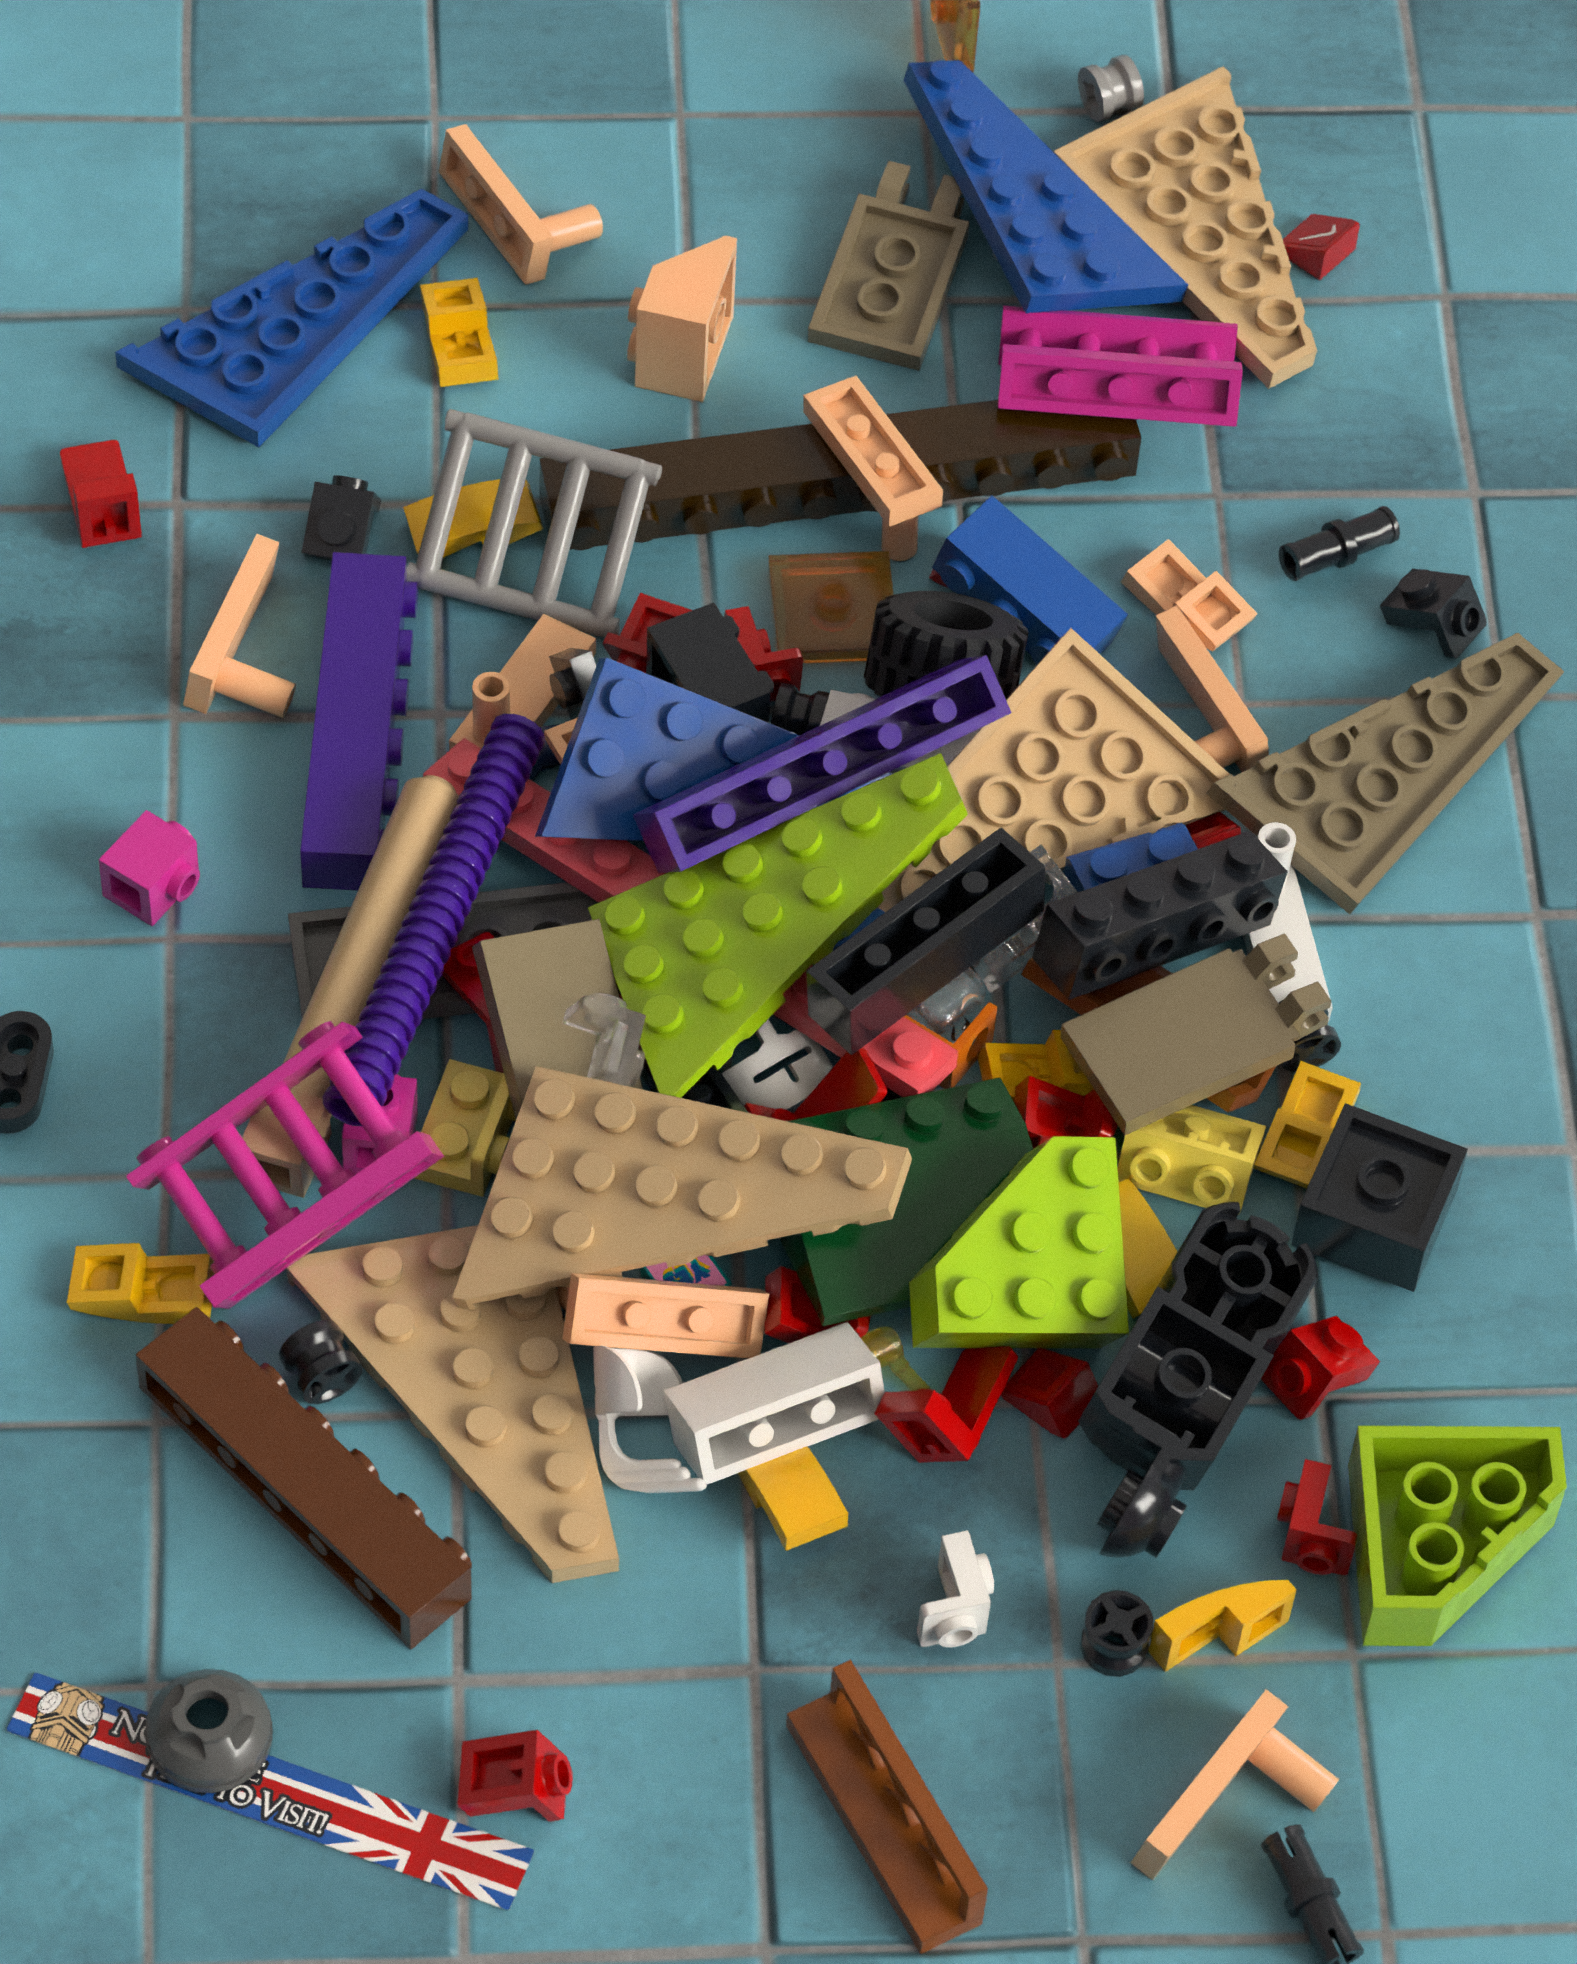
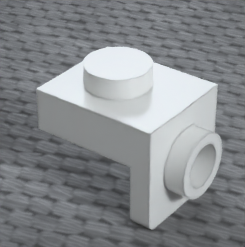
(966, 1583)

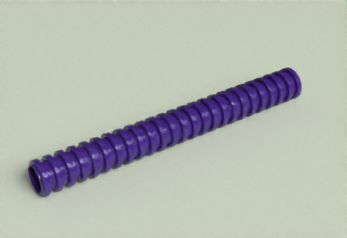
(440, 907)

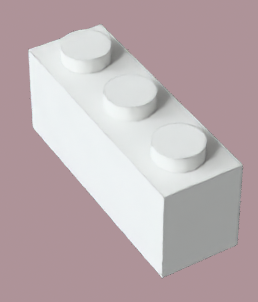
(775, 1403)

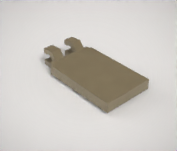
(891, 272)
(528, 988)
(1194, 1032)

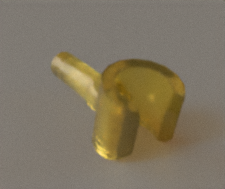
(889, 1351)

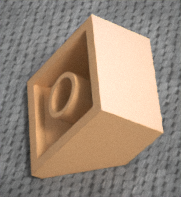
(683, 319)

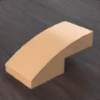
(1208, 603)

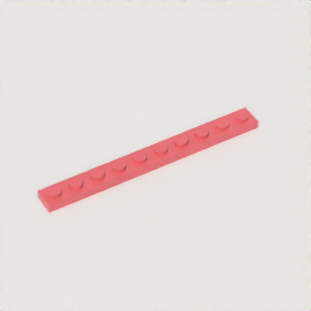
(903, 1054)

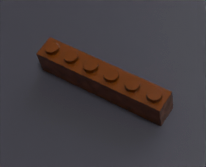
(306, 1476)

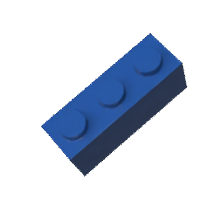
(1016, 570)

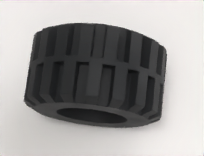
(932, 629)

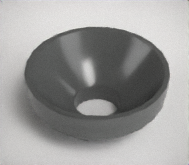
(212, 1757)

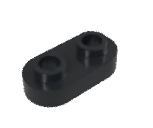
(26, 1076)

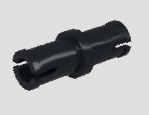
(1339, 543)
(1312, 1896)

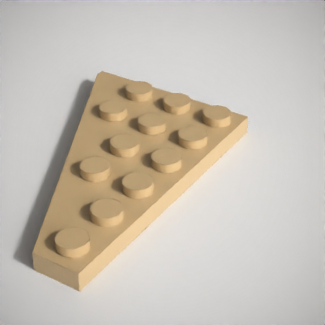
(1194, 194)
(1071, 767)
(645, 1178)
(480, 1384)

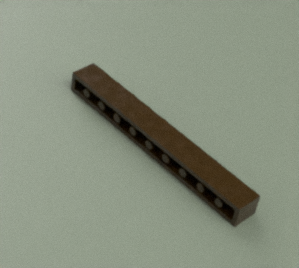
(796, 475)

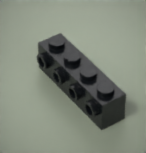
(1159, 914)
(925, 940)

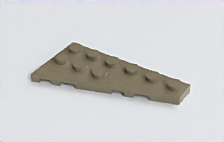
(1387, 772)

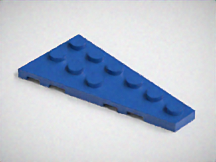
(1038, 216)
(293, 325)
(642, 745)

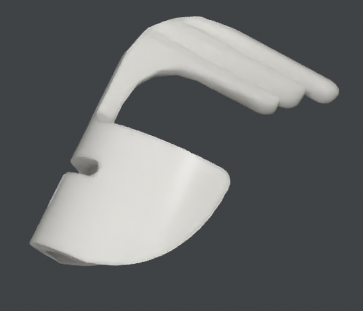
(779, 1089)
(634, 1385)

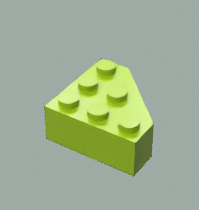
(1033, 1259)
(1445, 1519)

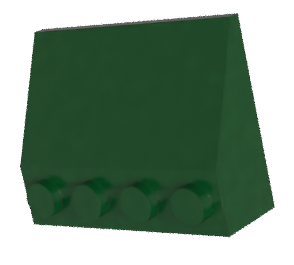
(960, 1152)

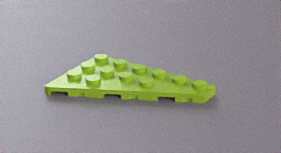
(731, 934)

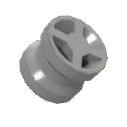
(1110, 88)

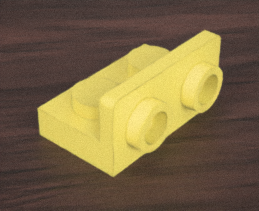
(469, 1127)
(1193, 1156)

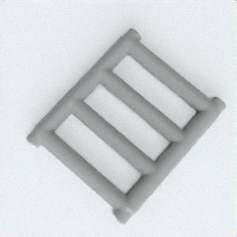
(523, 444)

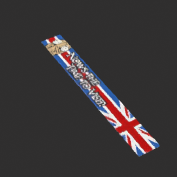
(286, 1798)

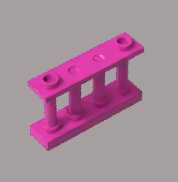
(1119, 366)
(342, 1191)

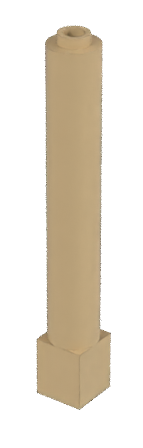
(356, 963)

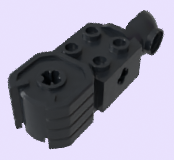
(1192, 1368)

